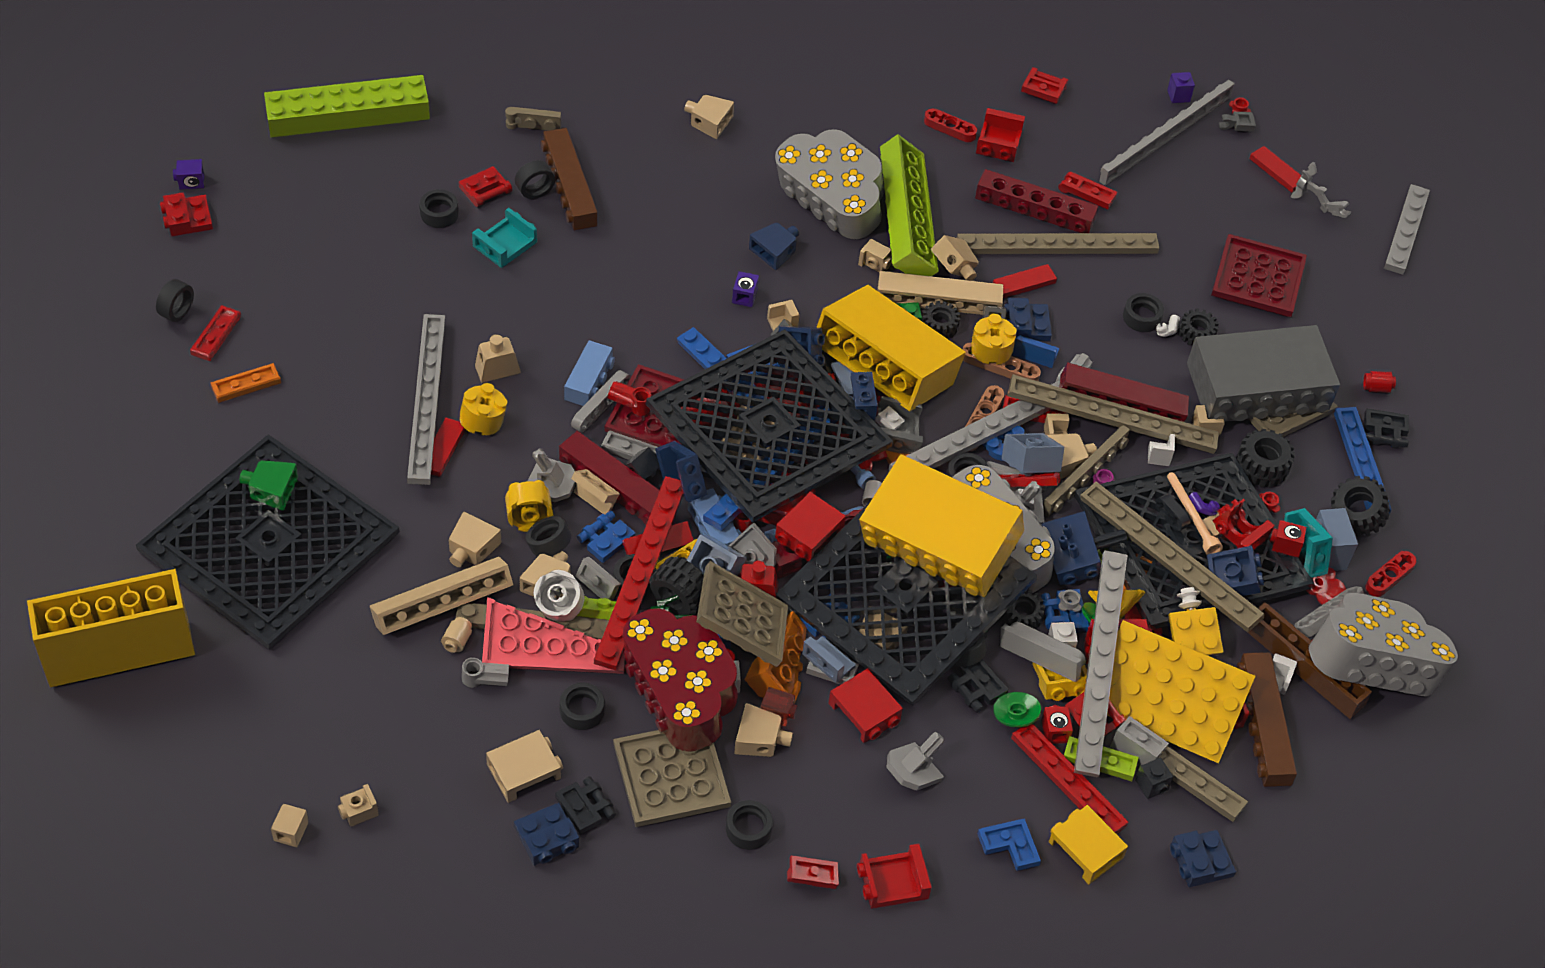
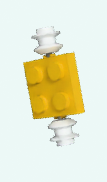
(1194, 627)

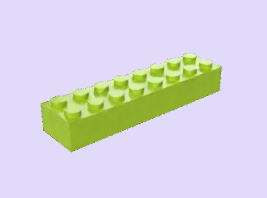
(347, 106)
(908, 208)

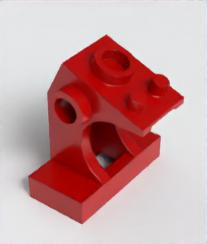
(1233, 517)

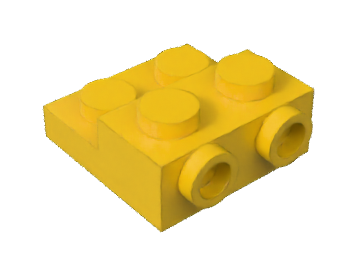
(1056, 686)

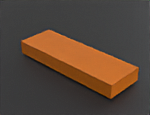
(245, 382)

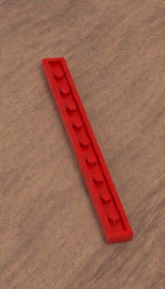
(640, 572)

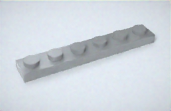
(1406, 229)

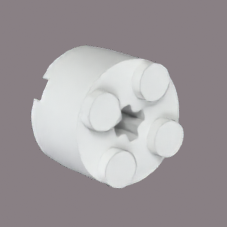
(553, 584)

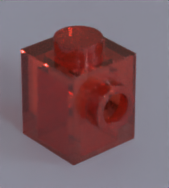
(780, 704)

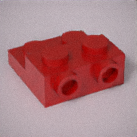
(185, 214)

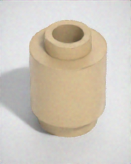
(457, 635)

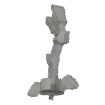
(1305, 184)

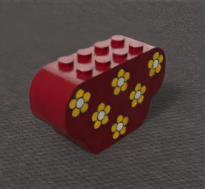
(682, 676)

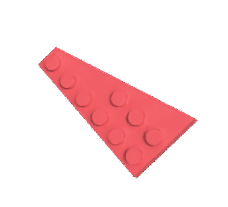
(537, 643)

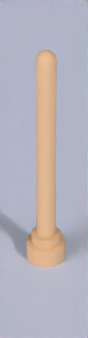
(1210, 543)

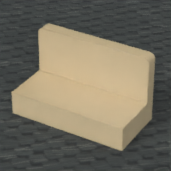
(594, 491)

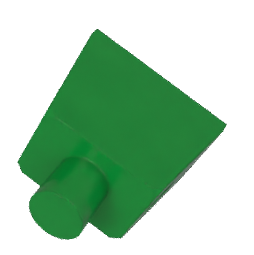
(271, 482)

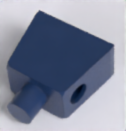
(774, 244)

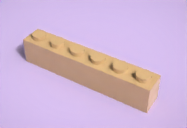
(962, 294)
(441, 595)

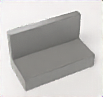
(1138, 741)

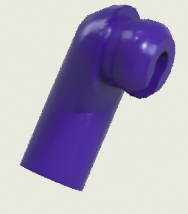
(1204, 508)

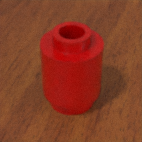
(1379, 381)

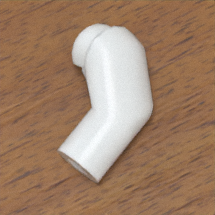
(1170, 329)

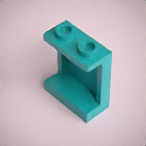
(505, 239)
(1316, 544)

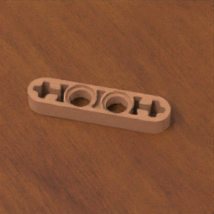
(1001, 369)
(986, 403)

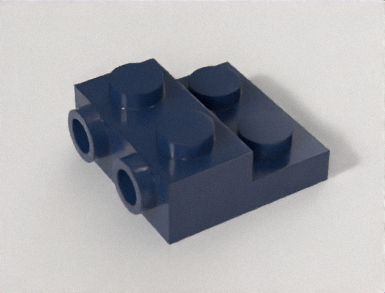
(1029, 319)
(810, 339)
(1238, 569)
(547, 834)
(1201, 857)

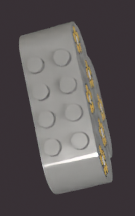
(833, 180)
(1035, 546)
(1382, 646)

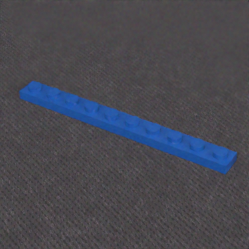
(726, 510)

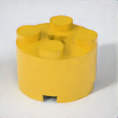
(993, 340)
(483, 409)
(527, 504)

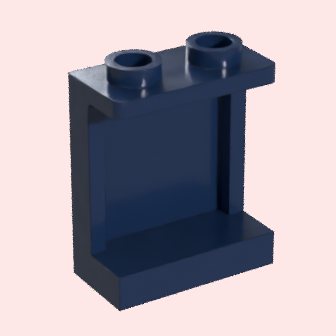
(864, 393)
(682, 465)

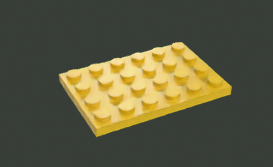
(1177, 691)

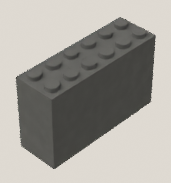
(1263, 373)

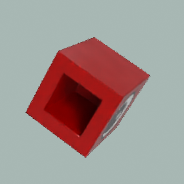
(1288, 538)
(1057, 724)

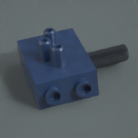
(1077, 549)

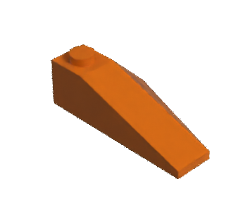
(785, 676)

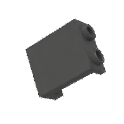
(906, 437)

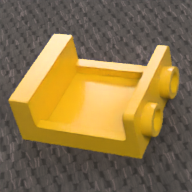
(1089, 842)

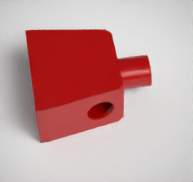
(760, 576)

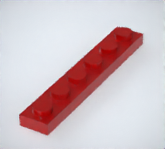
(1062, 773)

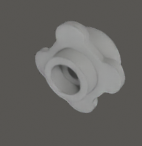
(1069, 595)

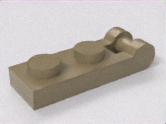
(532, 118)

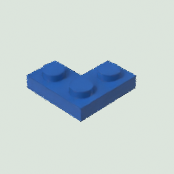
(1012, 837)

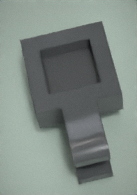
(1240, 120)

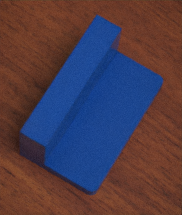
(1035, 351)

